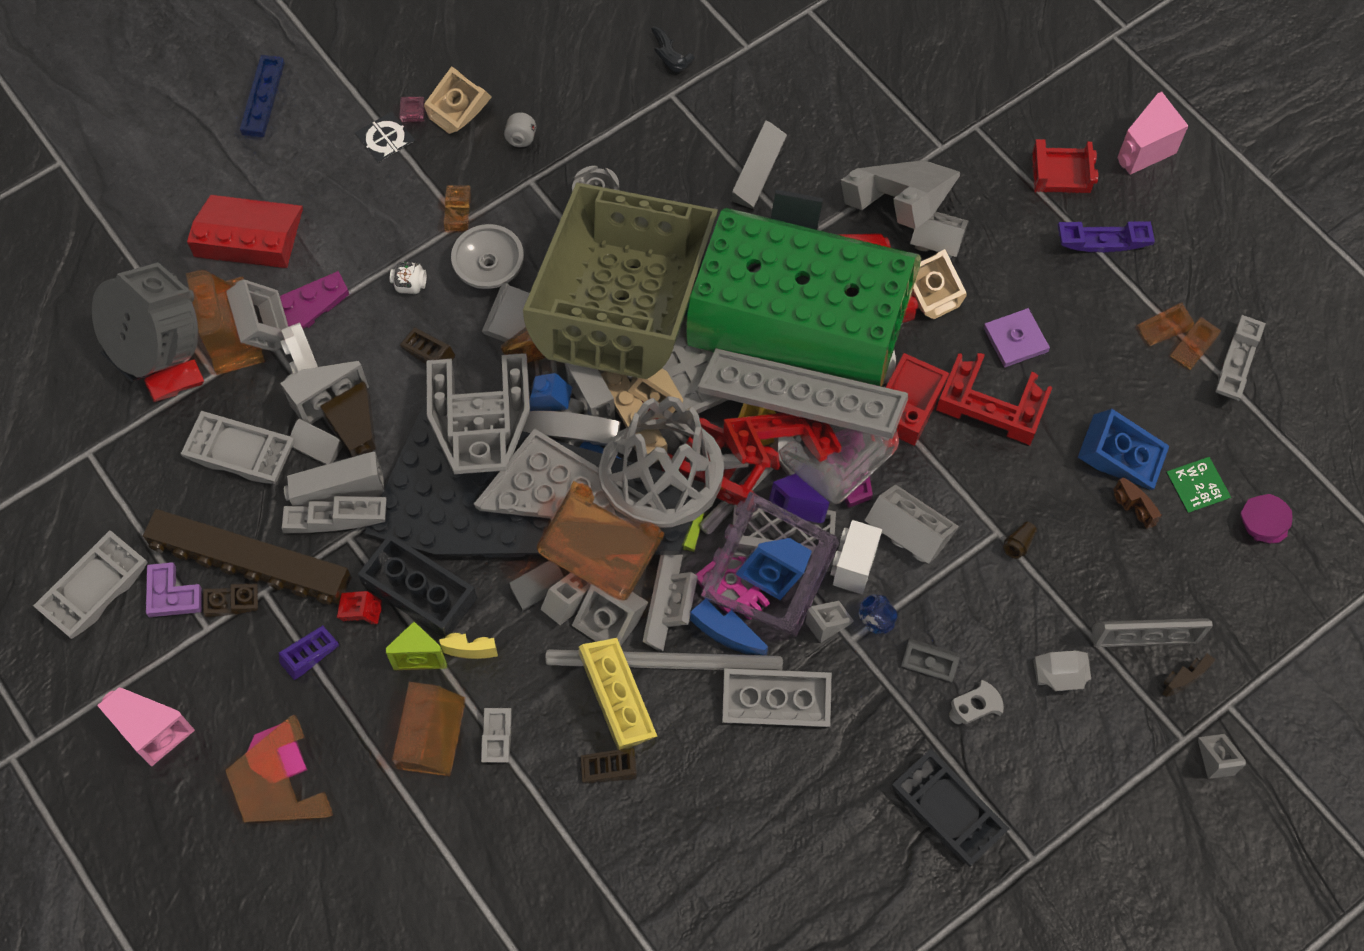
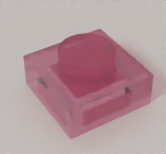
(412, 109)

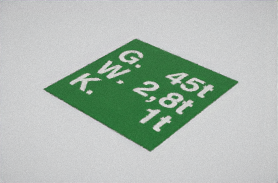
(1198, 484)

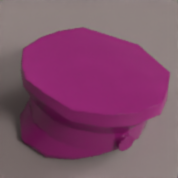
(1267, 518)

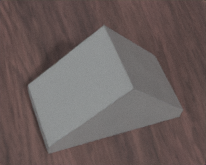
(827, 619)
(1220, 756)

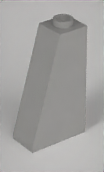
(349, 478)

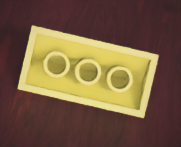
(617, 693)

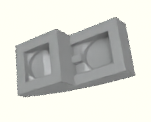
(496, 735)

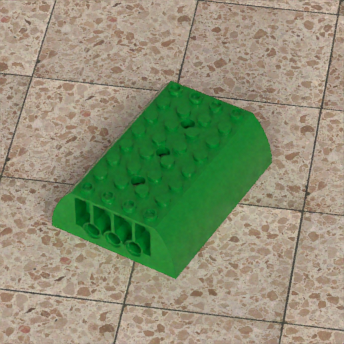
(794, 323)

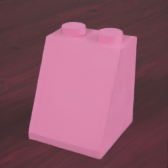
(1152, 136)
(145, 723)

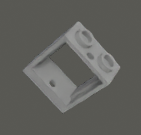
(241, 300)
(591, 390)

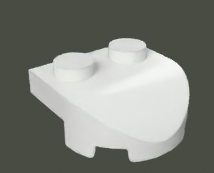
(297, 344)

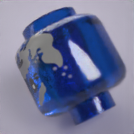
(878, 614)

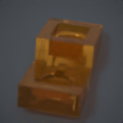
(457, 208)

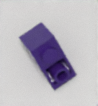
(799, 499)

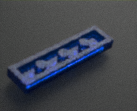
(262, 96)

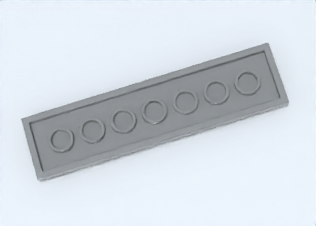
(803, 393)

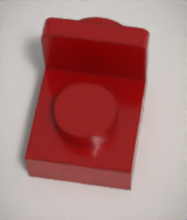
(359, 607)

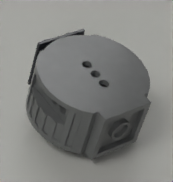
(145, 321)

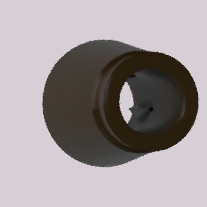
(1019, 541)

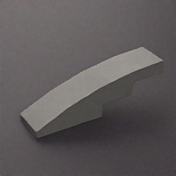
(334, 516)

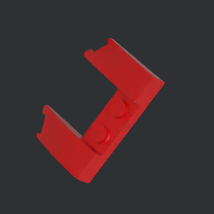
(1019, 420)
(745, 433)

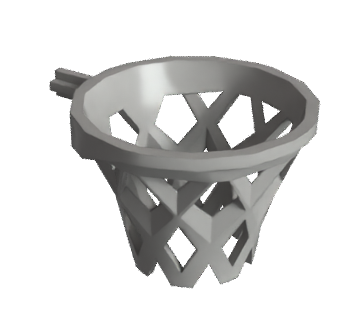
(684, 422)

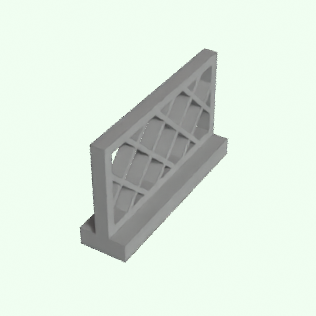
(749, 543)

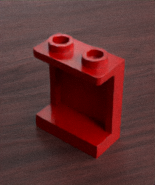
(1064, 168)

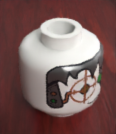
(408, 277)

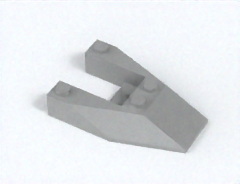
(478, 428)

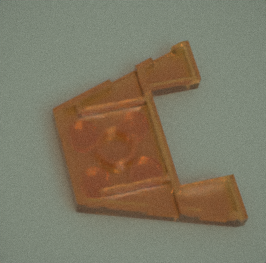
(263, 783)

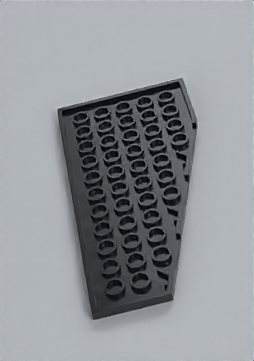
(437, 511)

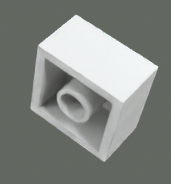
(855, 556)

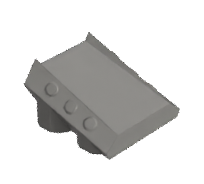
(506, 313)

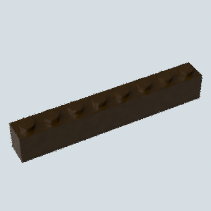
(247, 556)

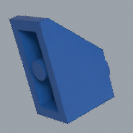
(549, 393)

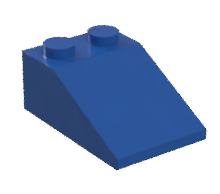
(1123, 449)

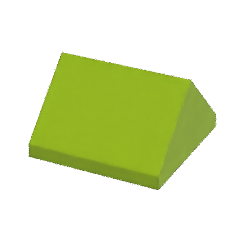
(415, 651)

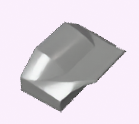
(1063, 670)

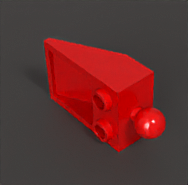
(923, 387)

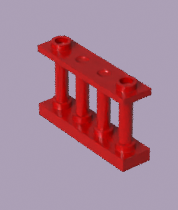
(730, 491)

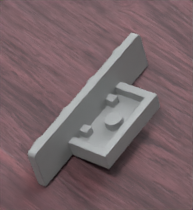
(670, 600)

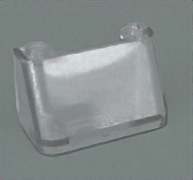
(841, 471)

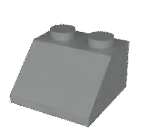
(940, 234)
(607, 617)

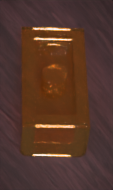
(1166, 324)
(1196, 343)

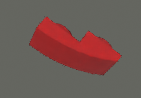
(174, 379)

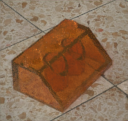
(428, 729)

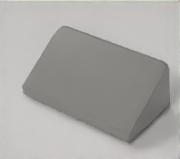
(315, 442)

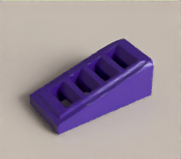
(312, 659)

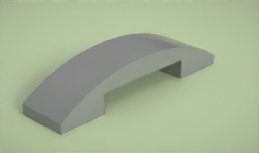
(1239, 357)
(572, 426)

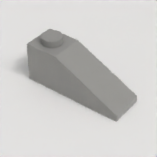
(565, 598)

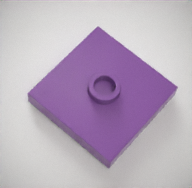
(1016, 337)

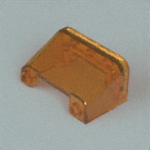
(598, 543)

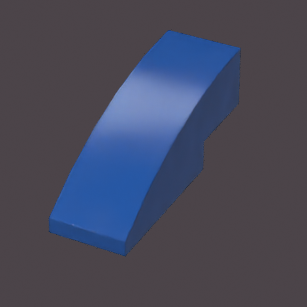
(727, 629)

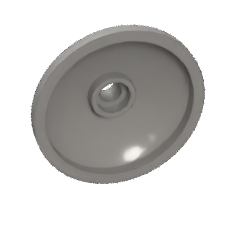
(486, 246)

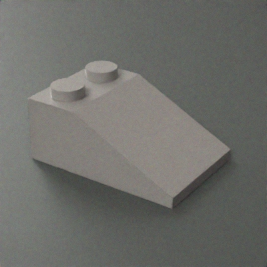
(318, 385)

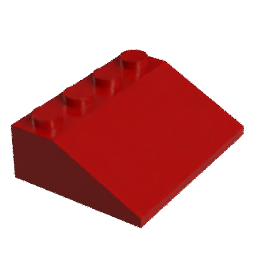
(245, 231)

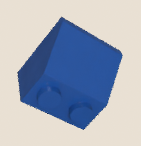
(775, 566)

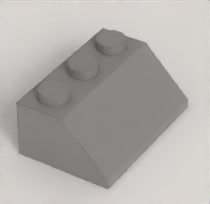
(911, 523)

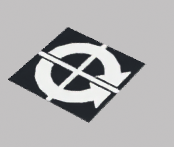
(385, 136)

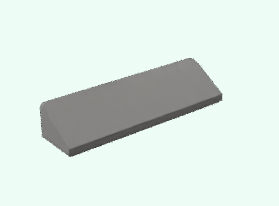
(758, 165)

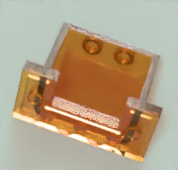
(217, 323)

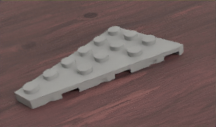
(541, 477)

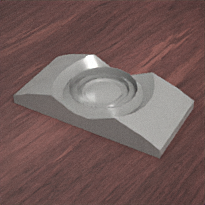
(237, 448)
(91, 585)

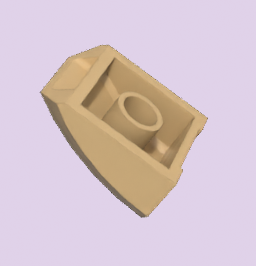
(455, 101)
(938, 286)

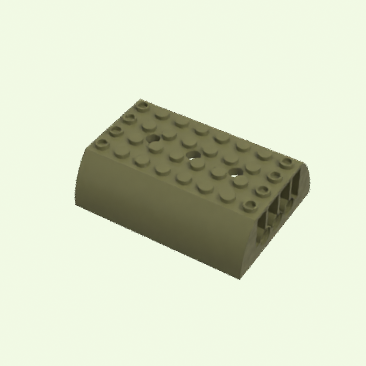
(575, 297)

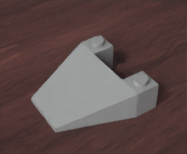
(916, 186)

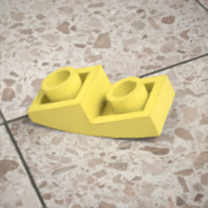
(458, 646)

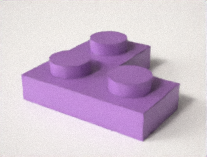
(165, 597)

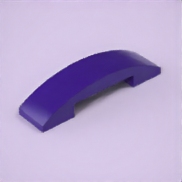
(1106, 239)

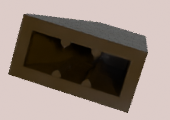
(352, 419)

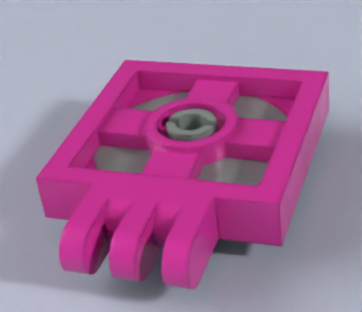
(735, 587)

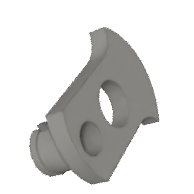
(964, 712)

